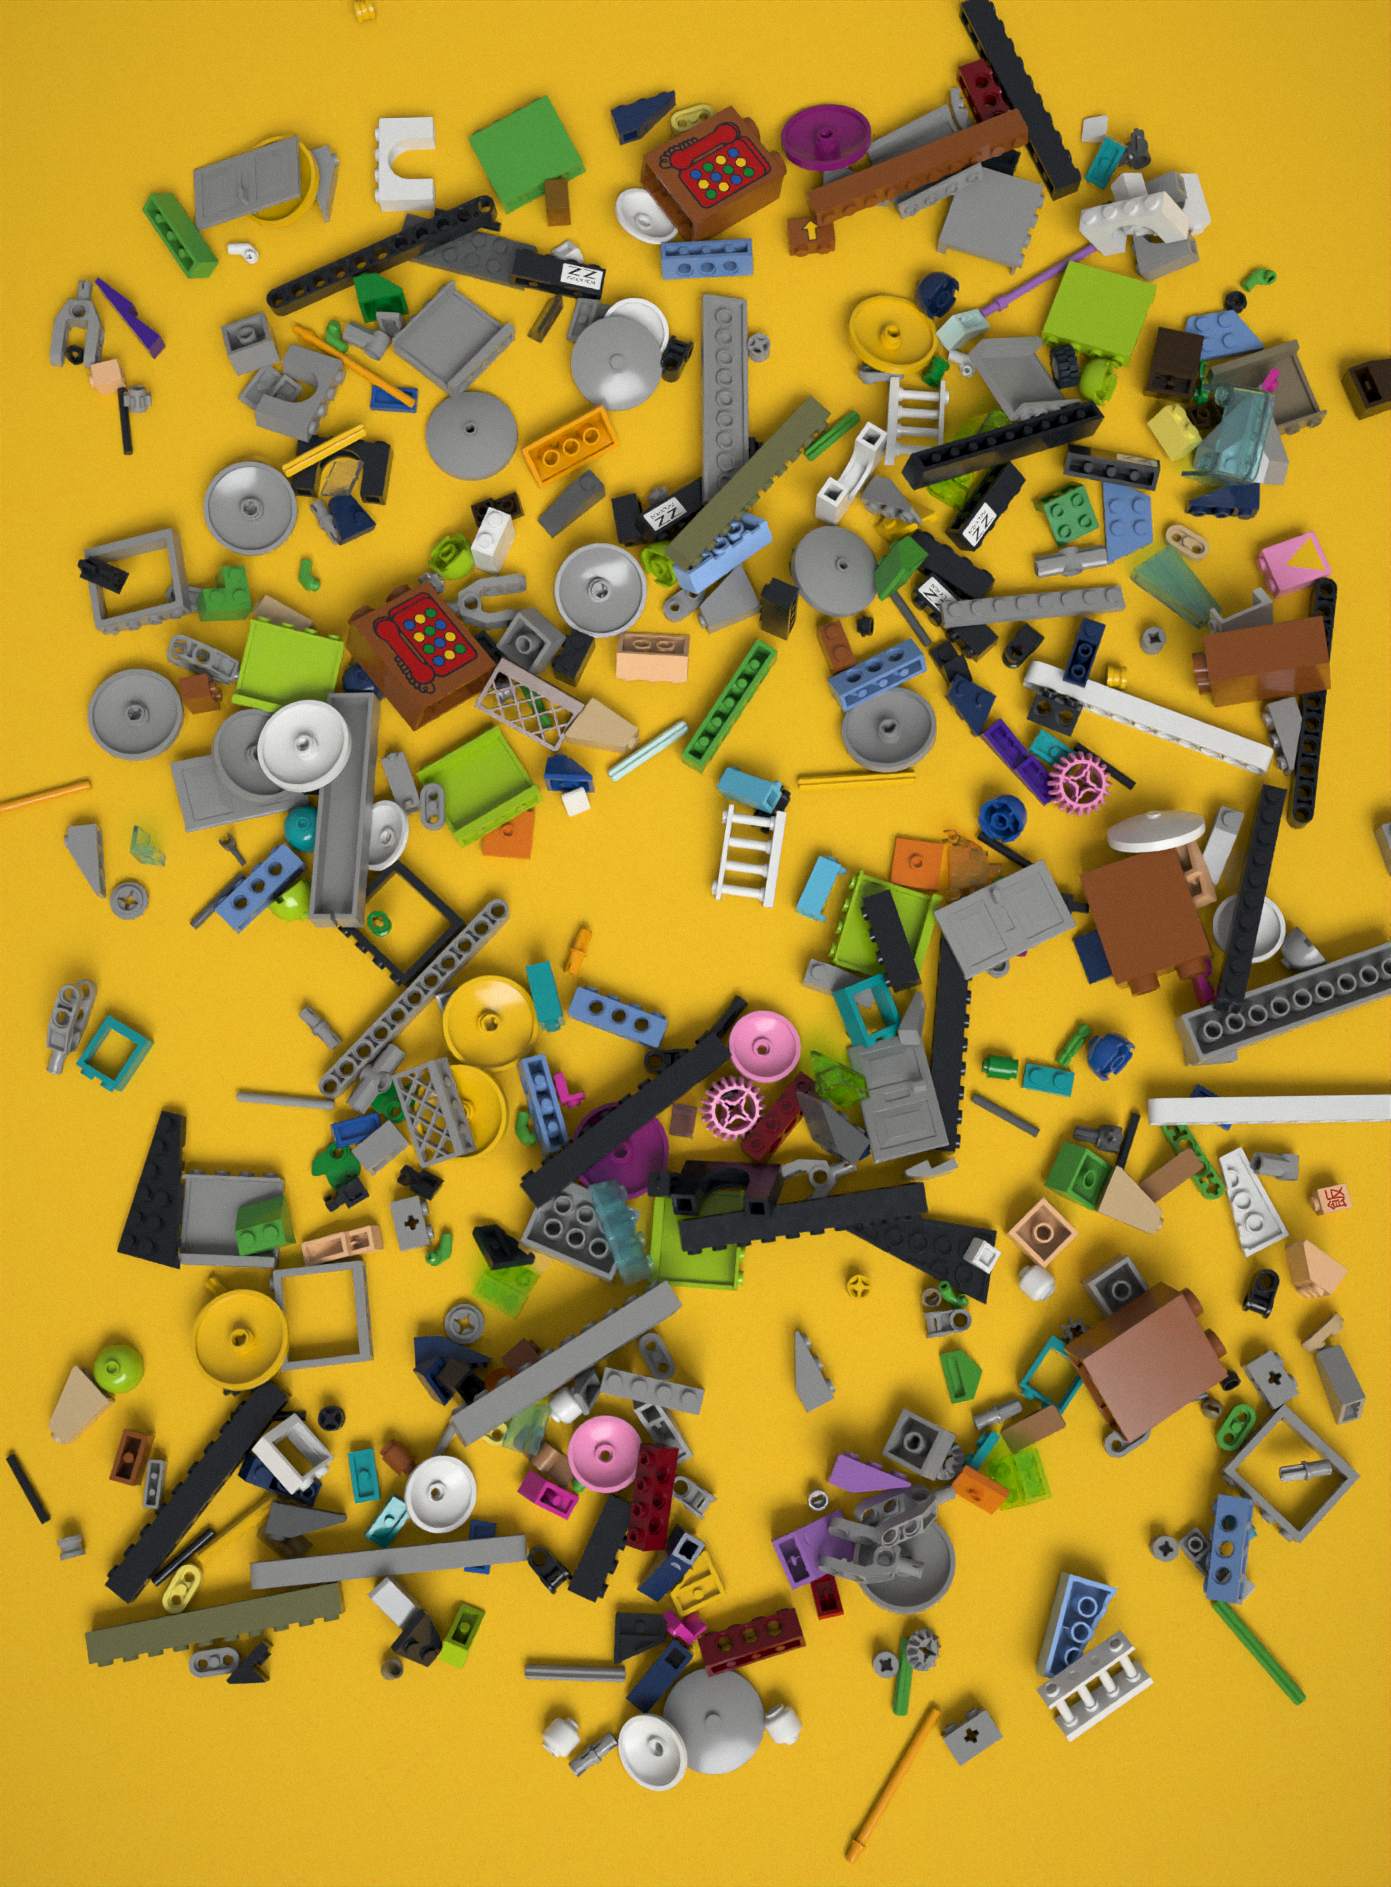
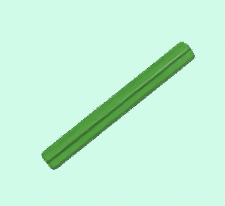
(1259, 1652)

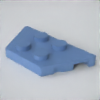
(1223, 335)
(1125, 520)

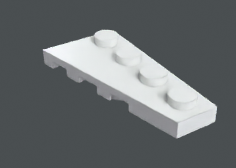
(1251, 1208)

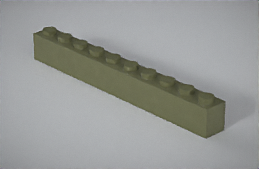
(747, 483)
(215, 1622)

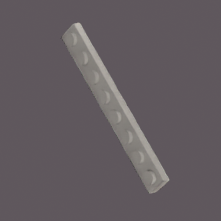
(1031, 606)

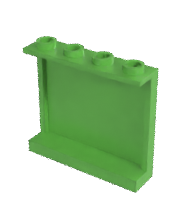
(525, 152)

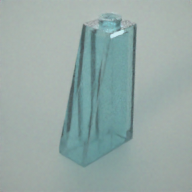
(1176, 586)

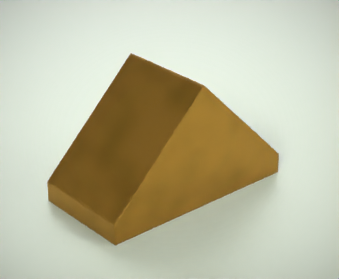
(557, 202)

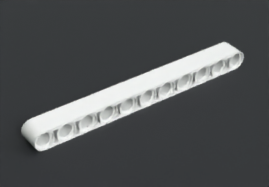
(1154, 719)
(1269, 1109)

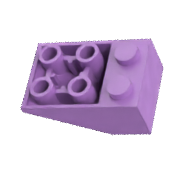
(861, 1477)
(802, 1549)

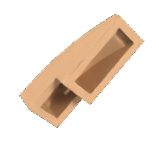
(1197, 874)
(342, 1245)

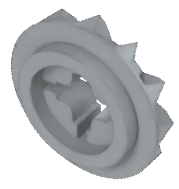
(124, 892)
(453, 1328)
(953, 1464)
(915, 1656)

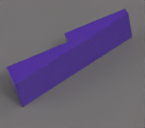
(125, 309)
(1018, 760)

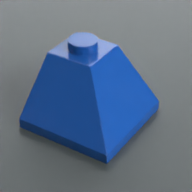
(566, 775)

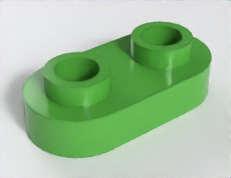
(1236, 1428)

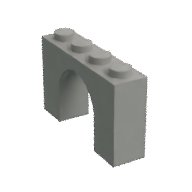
(1164, 258)
(302, 418)
(652, 1391)

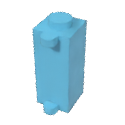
(749, 789)
(819, 888)

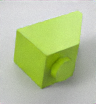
(461, 1636)

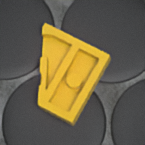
(896, 528)
(698, 1586)

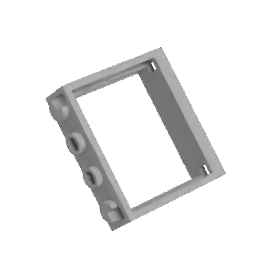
(155, 615)
(362, 1311)
(1267, 1512)

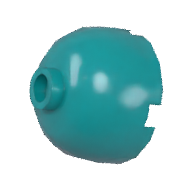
(300, 828)

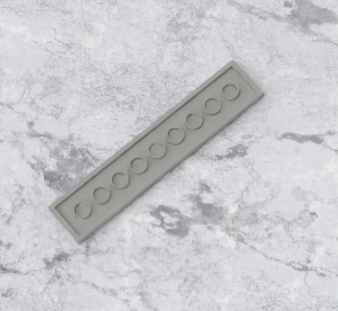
(723, 391)

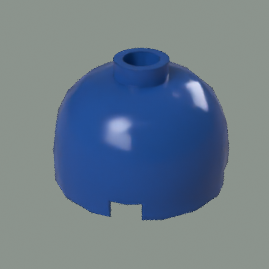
(1003, 817)
(1108, 1054)

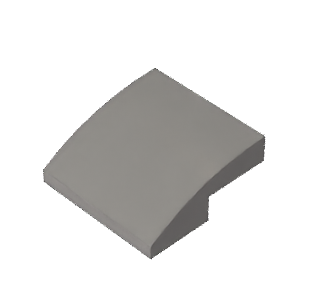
(585, 313)
(271, 383)
(924, 1171)

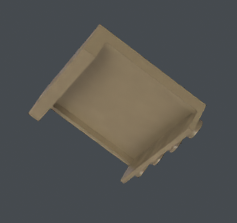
(1294, 401)

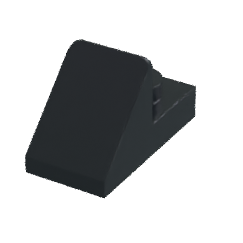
(949, 662)
(661, 1183)
(248, 1670)

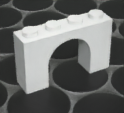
(394, 138)
(1132, 186)
(1156, 211)
(838, 495)

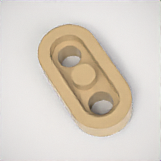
(1187, 541)
(1315, 1340)

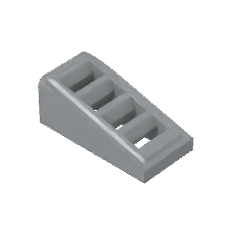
(390, 322)
(912, 1024)
(587, 1389)

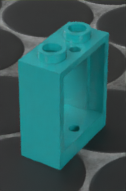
(545, 996)
(852, 1017)
(131, 1065)
(1031, 1393)

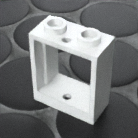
(305, 1442)

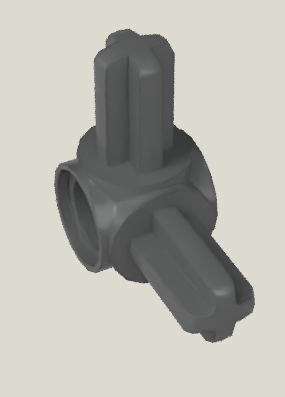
(1137, 151)
(1106, 1137)

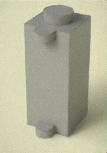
(401, 781)

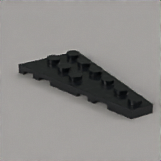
(158, 1201)
(933, 1249)

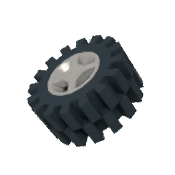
(1064, 366)

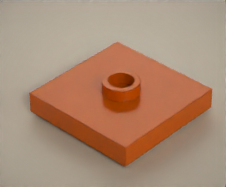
(511, 838)
(917, 864)
(979, 1489)

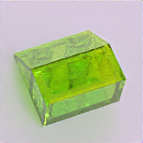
(838, 1081)
(506, 1289)
(1022, 1475)

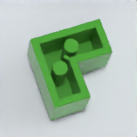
(230, 598)

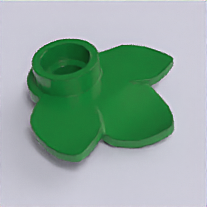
(1200, 394)
(388, 1101)
(334, 1167)

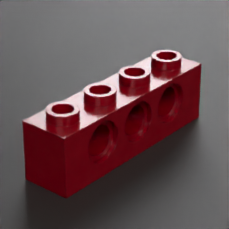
(979, 74)
(778, 1121)
(652, 1496)
(745, 1653)

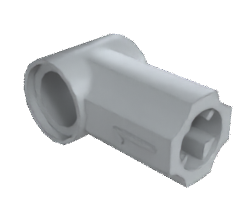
(371, 342)
(1282, 1166)

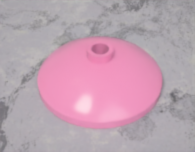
(776, 1037)
(601, 1435)

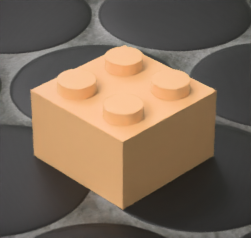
(1042, 1233)

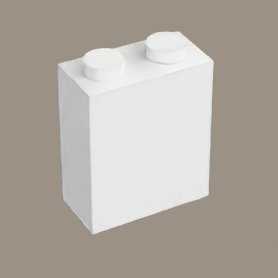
(493, 541)

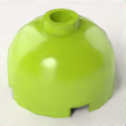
(1098, 381)
(452, 557)
(659, 564)
(293, 902)
(118, 1368)

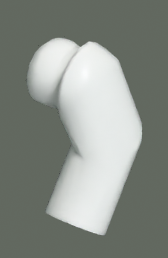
(246, 250)
(964, 362)

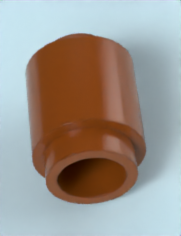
(398, 1457)

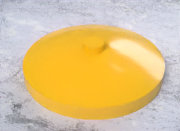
(291, 211)
(892, 335)
(489, 1023)
(484, 1107)
(240, 1340)

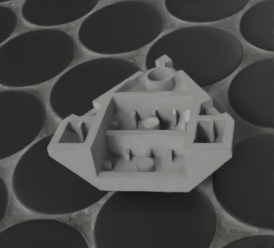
(1274, 458)

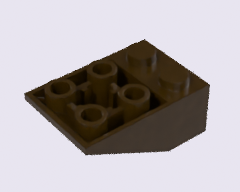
(1174, 365)
(1369, 387)

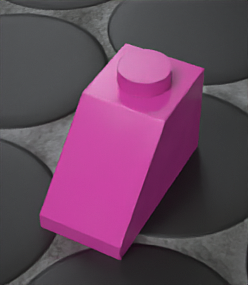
(548, 1494)

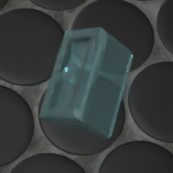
(143, 851)
(527, 1429)

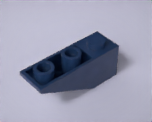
(638, 118)
(1230, 500)
(1083, 652)
(433, 1346)
(257, 1473)
(672, 1563)
(660, 1675)

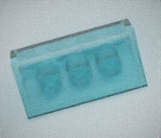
(620, 1231)

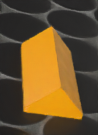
(569, 446)

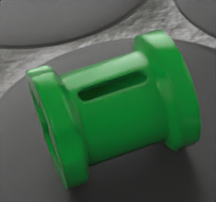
(935, 372)
(377, 930)

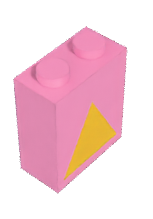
(1293, 565)

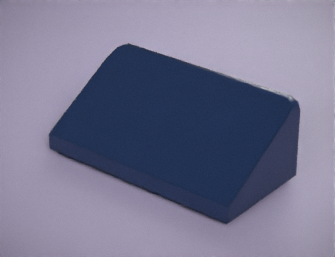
(1093, 957)
(426, 1374)

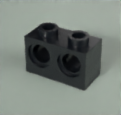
(1052, 717)

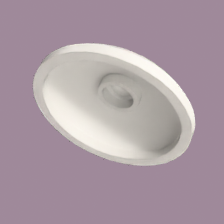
(643, 217)
(646, 314)
(387, 835)
(1270, 931)
(453, 1498)
(652, 1752)

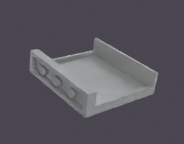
(912, 136)
(993, 218)
(452, 341)
(1018, 377)
(211, 1217)

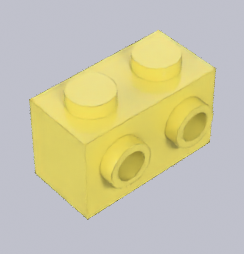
(1175, 431)

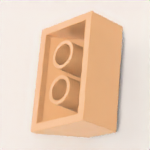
(653, 657)
(1313, 1270)

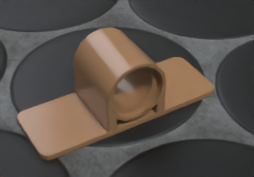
(1171, 1175)
(1033, 1428)
(553, 1463)

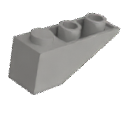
(885, 499)
(1284, 728)
(809, 1382)

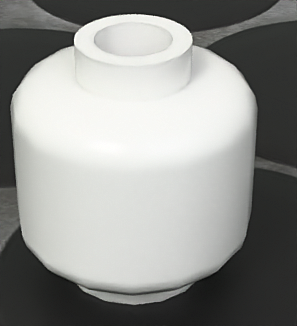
(1036, 1283)
(564, 1405)
(783, 1724)
(561, 1737)

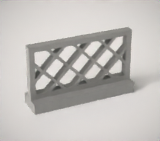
(449, 1107)

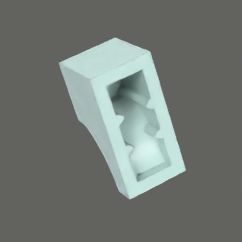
(961, 329)

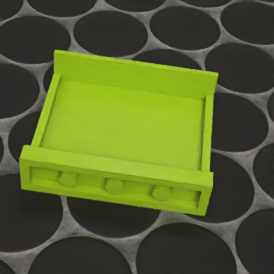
(1098, 313)
(286, 666)
(481, 786)
(853, 944)
(704, 1270)

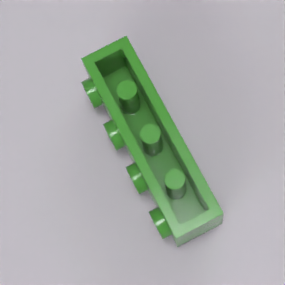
(180, 235)

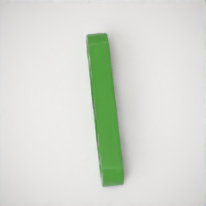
(1199, 1153)

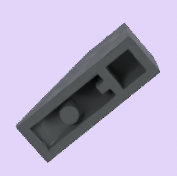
(572, 503)
(294, 1519)

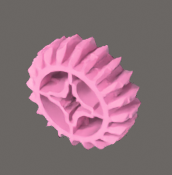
(1083, 775)
(736, 1100)

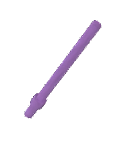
(1001, 302)

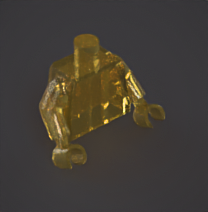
(967, 866)

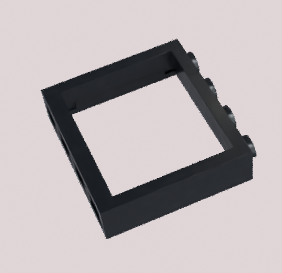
(433, 952)

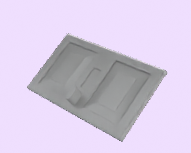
(247, 183)
(210, 803)
(1004, 919)
(903, 1104)

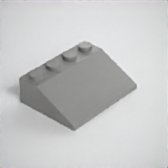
(572, 1233)

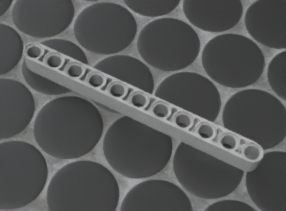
(410, 1010)
(388, 1561)

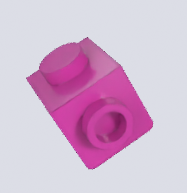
(561, 1090)
(688, 1629)

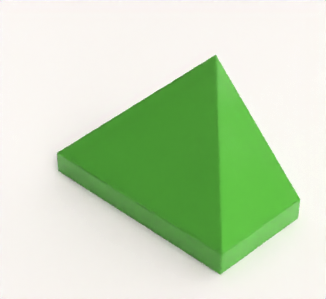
(961, 1375)

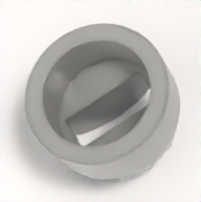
(819, 1503)

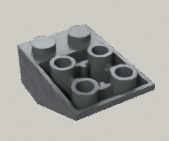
(832, 1128)

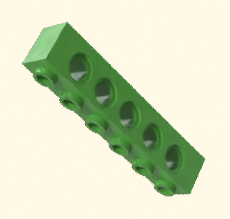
(729, 706)

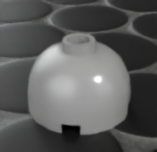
(1300, 952)

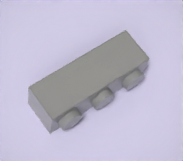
(154, 1483)

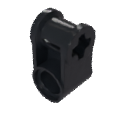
(675, 355)
(1023, 644)
(665, 1056)
(1260, 1294)
(549, 1569)

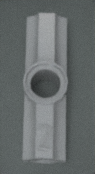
(1070, 561)
(375, 1078)

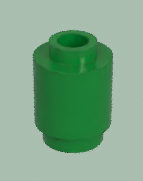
(1000, 1067)

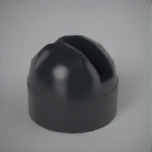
(79, 359)
(1231, 1381)

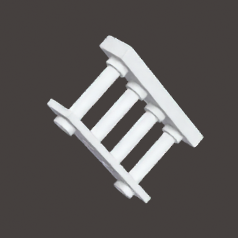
(896, 411)
(772, 847)
(1104, 1699)

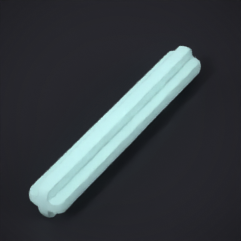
(648, 750)

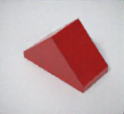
(826, 1597)

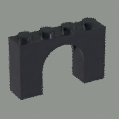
(376, 468)
(701, 1178)

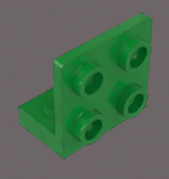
(1068, 513)

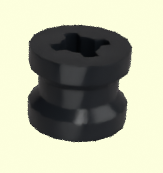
(328, 1421)

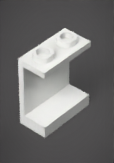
(1258, 615)

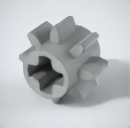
(137, 398)
(1067, 1334)

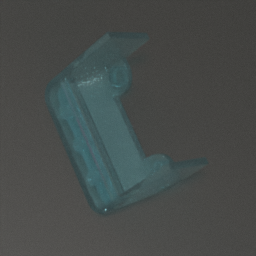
(1239, 438)

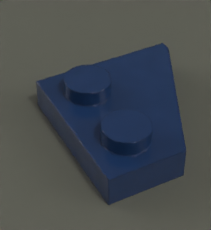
(349, 518)
(970, 702)

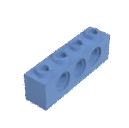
(706, 259)
(877, 674)
(257, 901)
(650, 1038)
(543, 1104)
(1236, 1562)

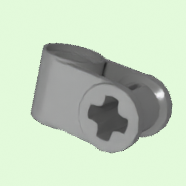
(945, 1322)
(693, 1496)

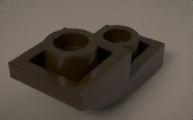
(1205, 415)
(508, 504)

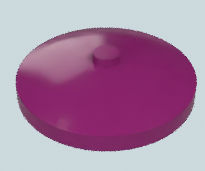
(826, 137)
(630, 1161)

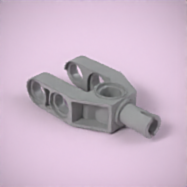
(69, 318)
(485, 588)
(217, 665)
(65, 1036)
(832, 1171)
(915, 1503)
(872, 1573)

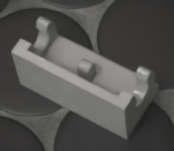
(380, 1147)

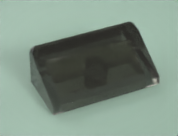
(546, 319)
(289, 1548)

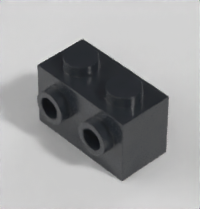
(573, 658)
(460, 1381)

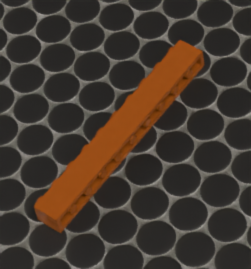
(917, 167)

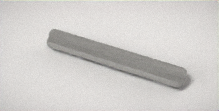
(575, 1673)

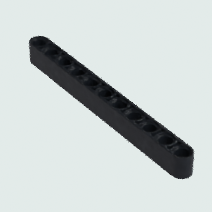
(393, 258)
(1312, 714)

